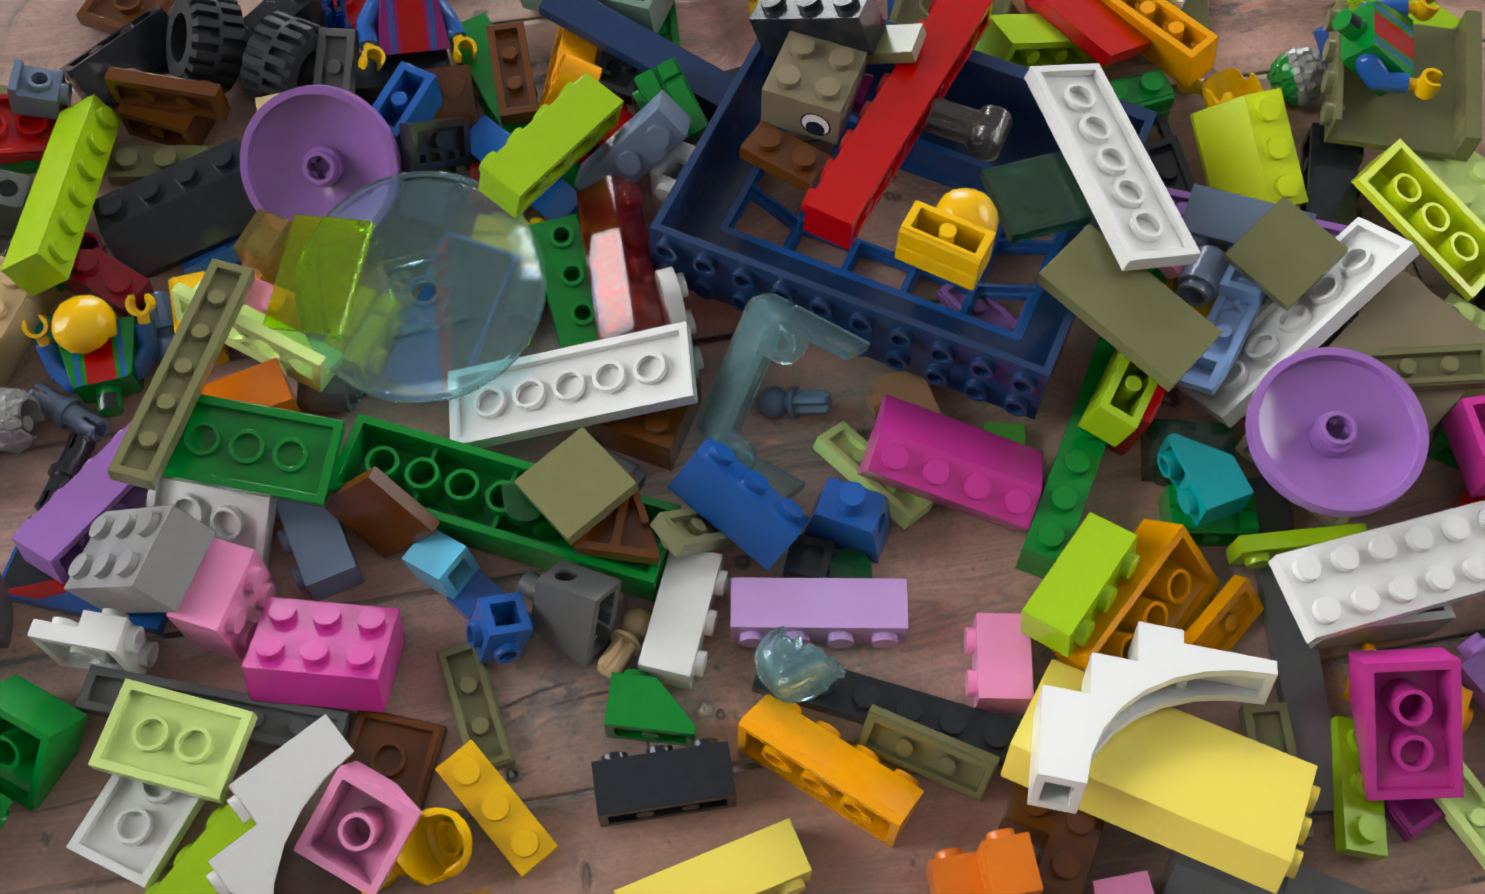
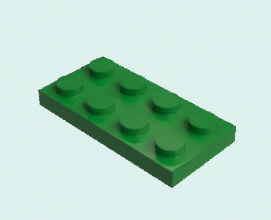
(258, 451)

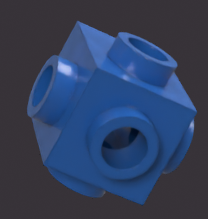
(500, 628)

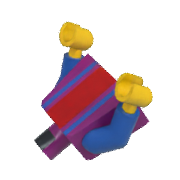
(409, 27)

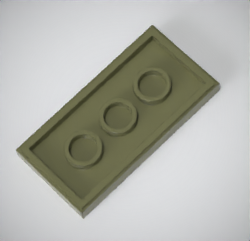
(1128, 308)

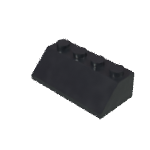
(177, 211)

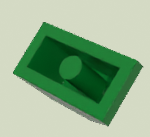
(645, 711)

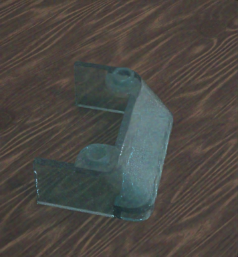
(766, 333)

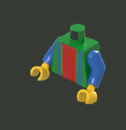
(1380, 46)
(111, 370)

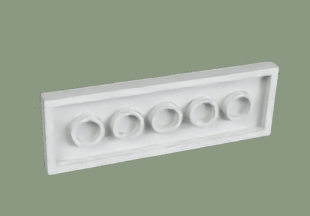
(1112, 167)
(1368, 266)
(580, 387)
(1384, 572)

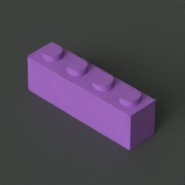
(63, 524)

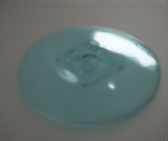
(486, 298)

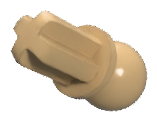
(625, 642)

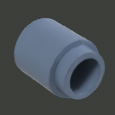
(1201, 280)

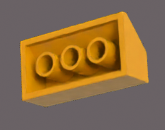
(1164, 590)
(828, 768)

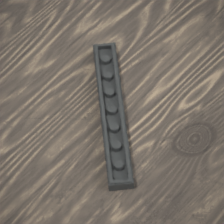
(1299, 668)

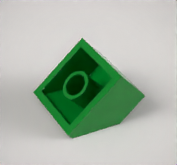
(36, 740)

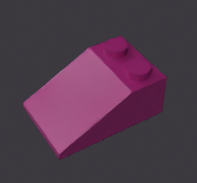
(1408, 722)

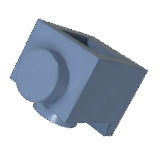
(38, 91)

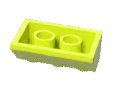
(1250, 148)

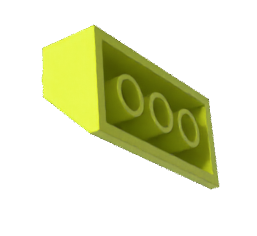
(1427, 216)

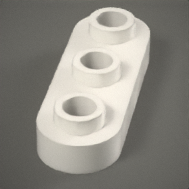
(672, 290)

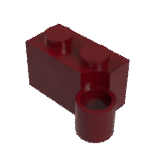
(106, 277)

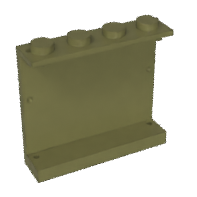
(1437, 127)

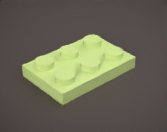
(173, 741)

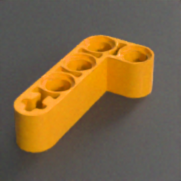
(568, 62)

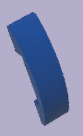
(555, 202)

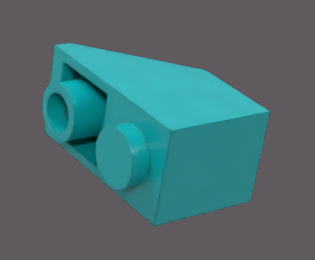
(1205, 479)

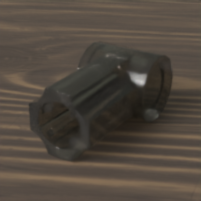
(980, 130)

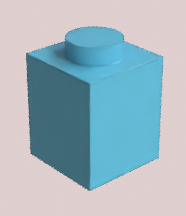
(441, 563)

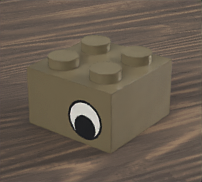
(813, 87)

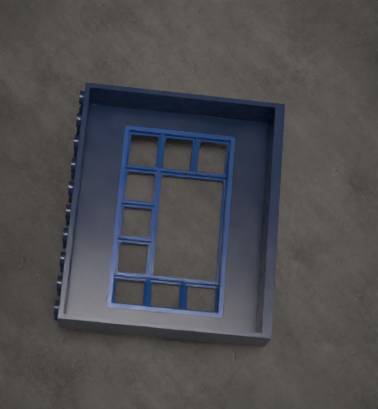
(904, 331)

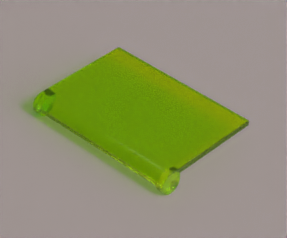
(319, 275)

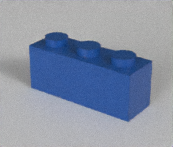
(739, 502)

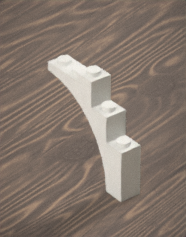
(1116, 691)
(273, 798)

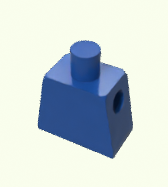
(851, 518)

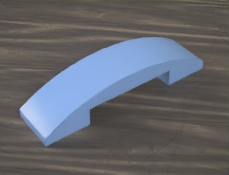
(1234, 315)

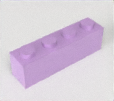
(820, 610)

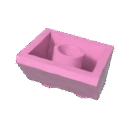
(359, 827)

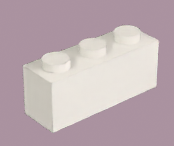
(683, 618)

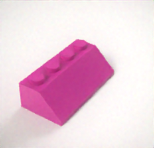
(953, 464)

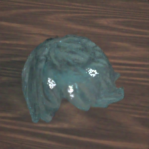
(794, 669)

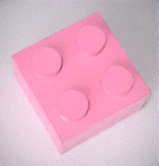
(225, 600)

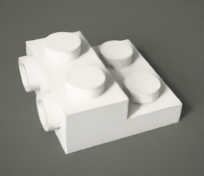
(98, 640)

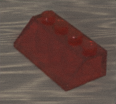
(618, 257)

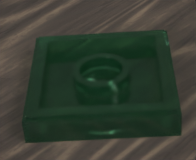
(1036, 197)

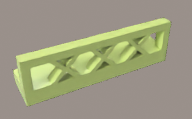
(263, 344)

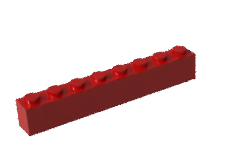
(893, 122)

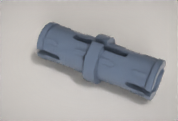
(70, 412)

